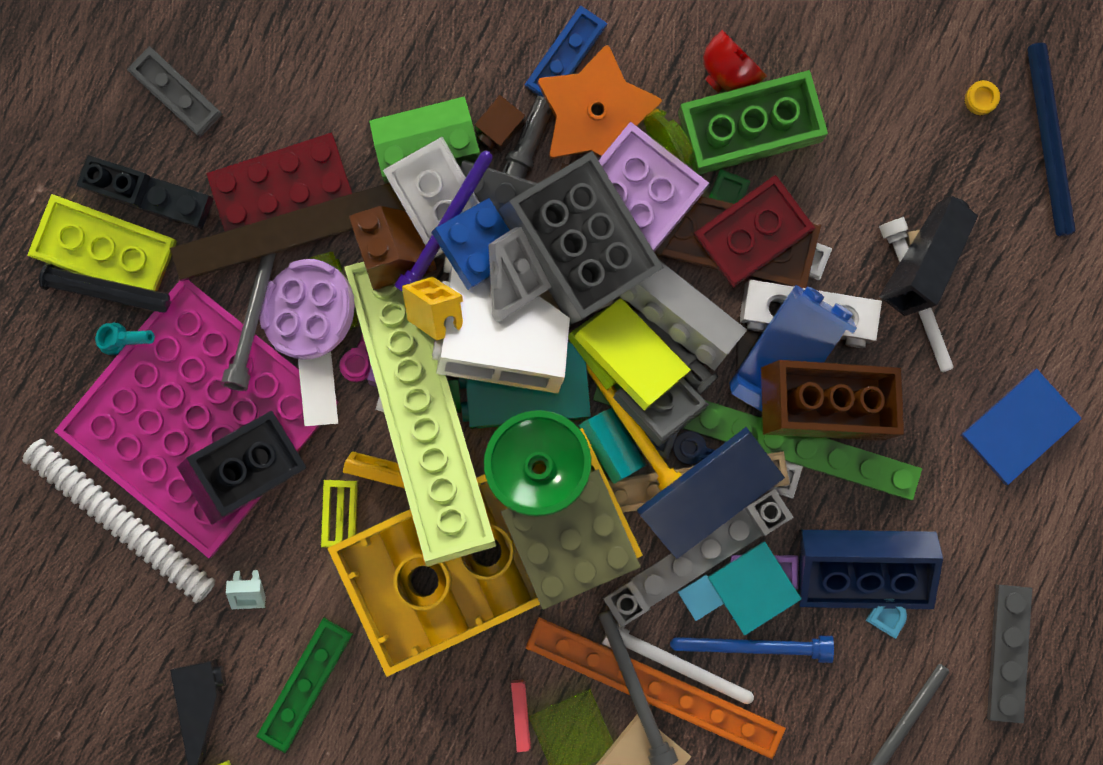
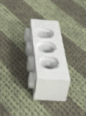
(760, 294)

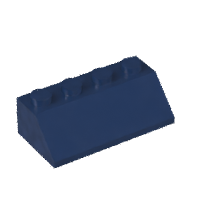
(868, 567)

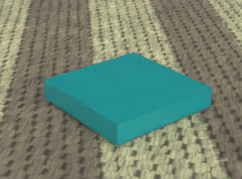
(754, 588)

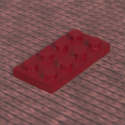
(279, 182)

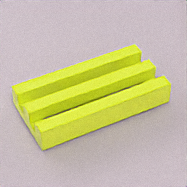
(328, 484)

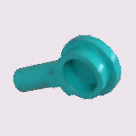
(113, 337)

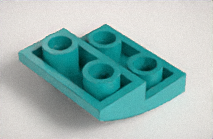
(613, 445)

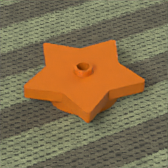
(571, 102)

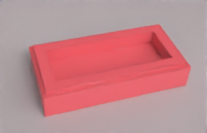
(520, 715)

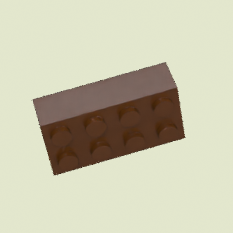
(831, 400)

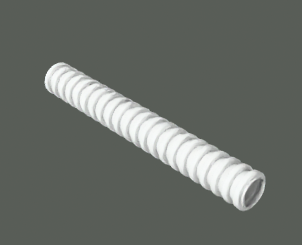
(118, 520)

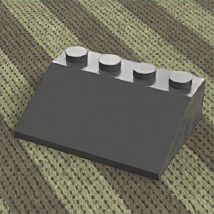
(582, 237)

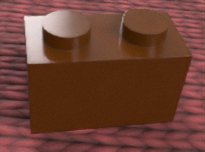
(387, 244)

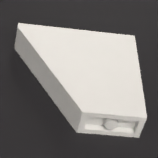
(518, 351)

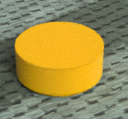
(982, 97)

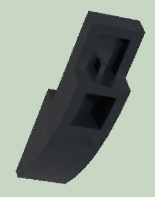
(145, 192)

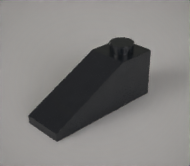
(197, 700)

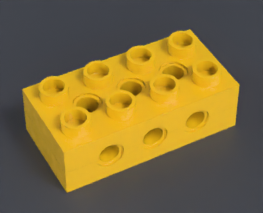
(468, 596)

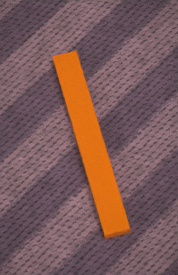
(659, 688)

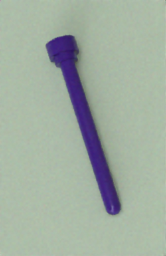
(453, 210)

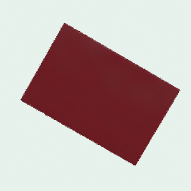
(754, 231)

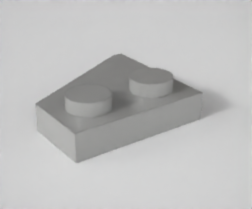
(514, 273)

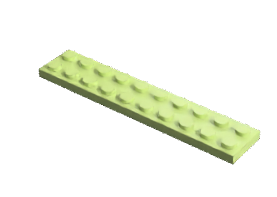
(421, 426)

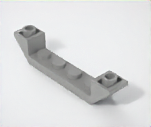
(671, 574)

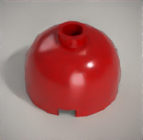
(729, 65)

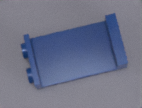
(799, 331)

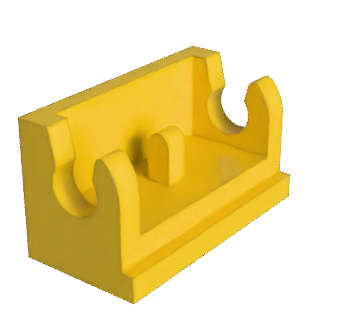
(430, 303)

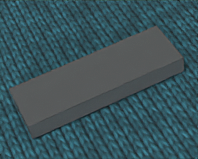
(174, 92)

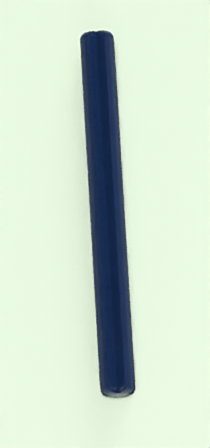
(1051, 139)

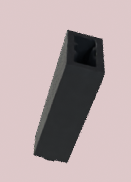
(930, 258)

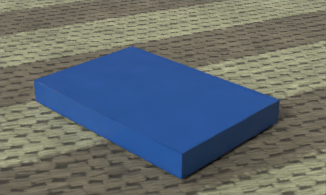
(1021, 426)

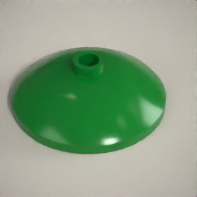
(534, 440)

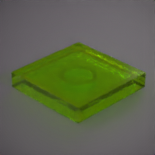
(572, 731)

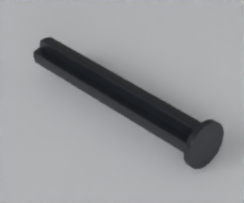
(103, 289)

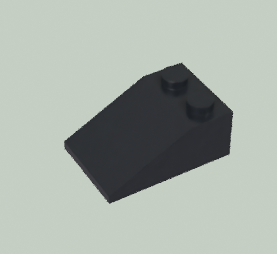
(241, 467)

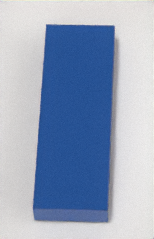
(569, 48)

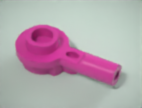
(356, 363)

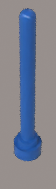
(818, 648)

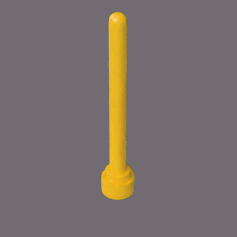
(665, 474)

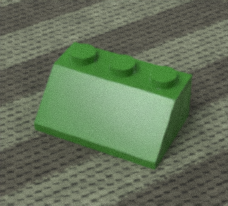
(411, 130)

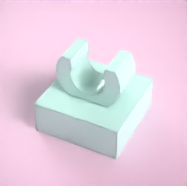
(245, 593)

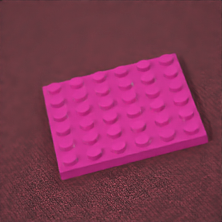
(169, 403)

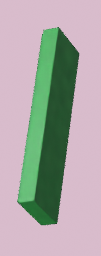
(304, 685)

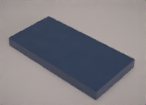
(711, 493)

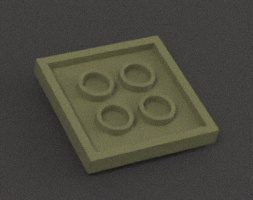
(573, 547)

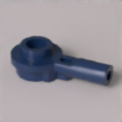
(690, 447)

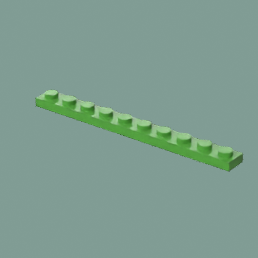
(810, 452)

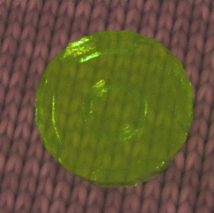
(669, 135)

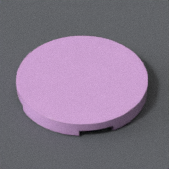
(307, 309)

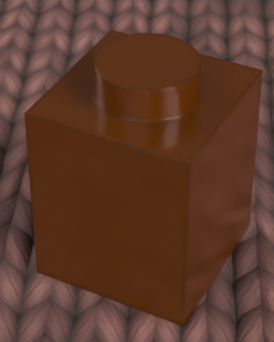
(499, 124)

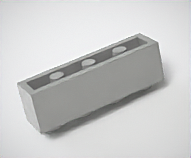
(686, 316)

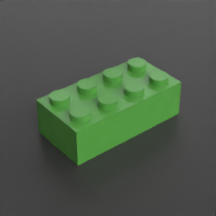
(753, 122)

